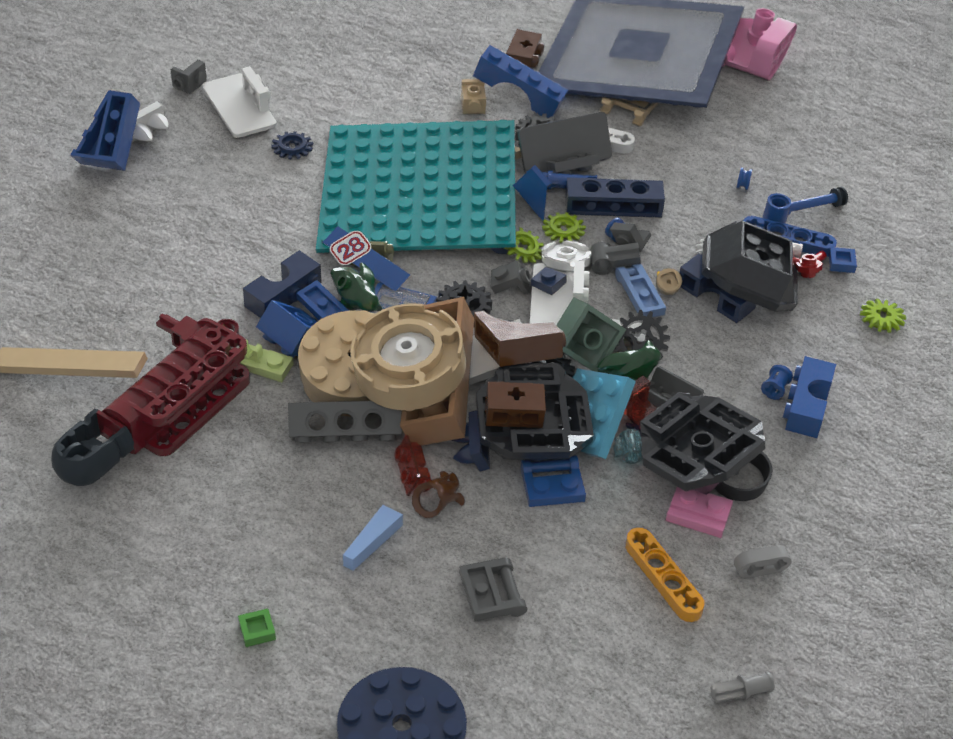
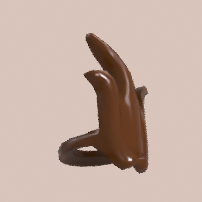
(446, 493)

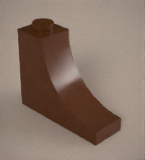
(518, 342)

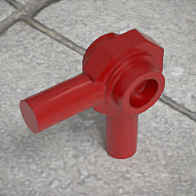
(810, 264)

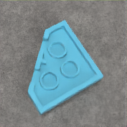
(607, 402)

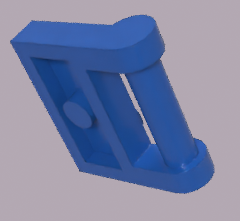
(553, 488)

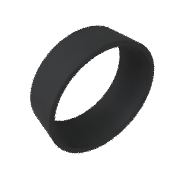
(764, 465)

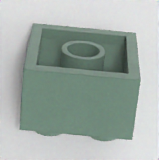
(588, 334)

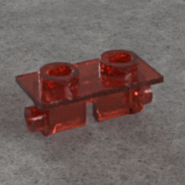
(411, 465)

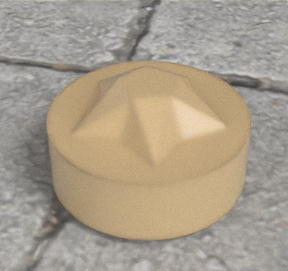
(668, 281)

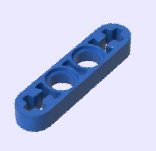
(792, 232)

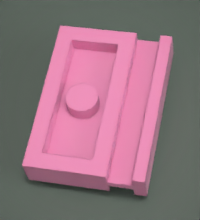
(699, 511)

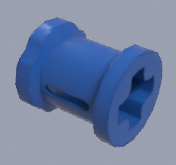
(777, 382)

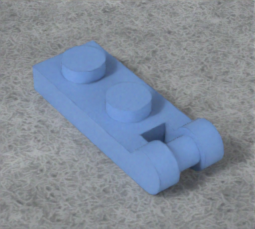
(640, 290)

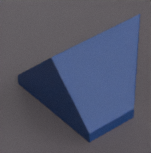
(533, 189)

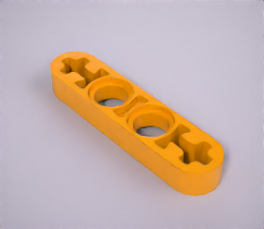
(667, 572)

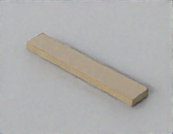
(72, 362)

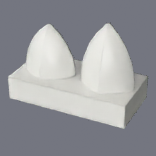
(149, 119)

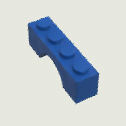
(542, 92)

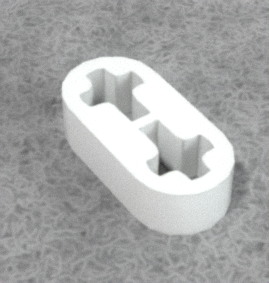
(621, 141)

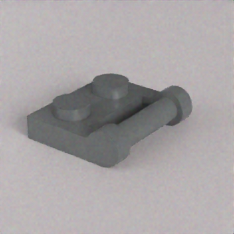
(483, 591)

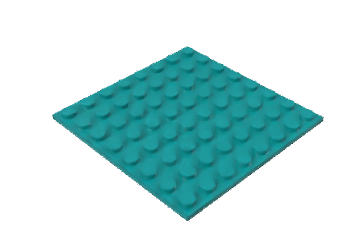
(421, 184)

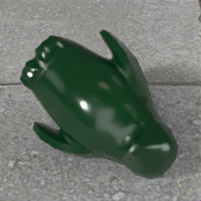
(356, 288)
(632, 362)

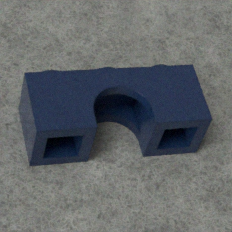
(296, 274)
(697, 284)

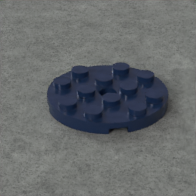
(403, 693)

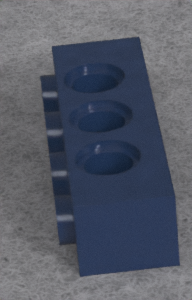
(614, 197)

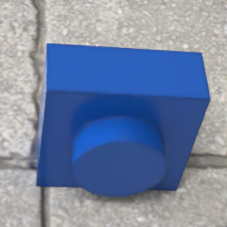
(842, 260)

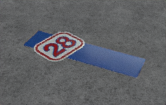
(355, 248)

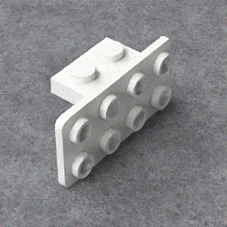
(241, 102)
(550, 308)

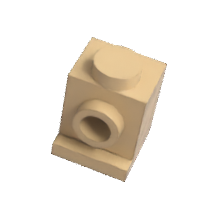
(473, 96)

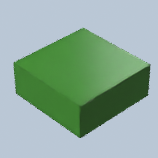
(257, 627)

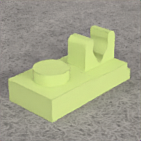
(267, 362)

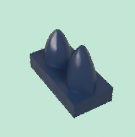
(474, 451)

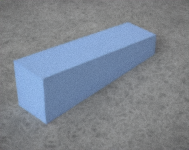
(374, 534)

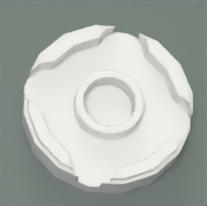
(563, 256)

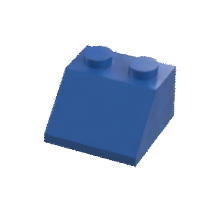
(285, 326)

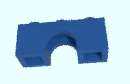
(807, 411)

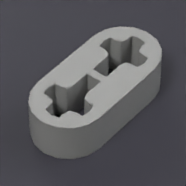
(762, 561)

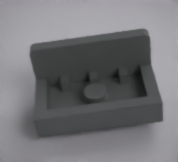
(666, 384)

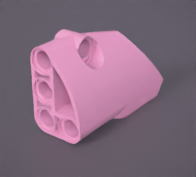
(760, 44)

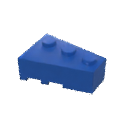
(110, 134)

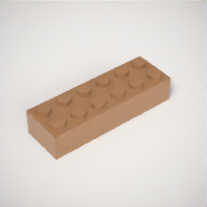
(446, 418)

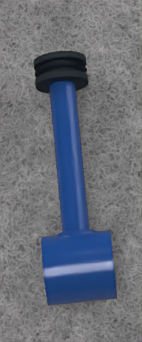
(780, 206)

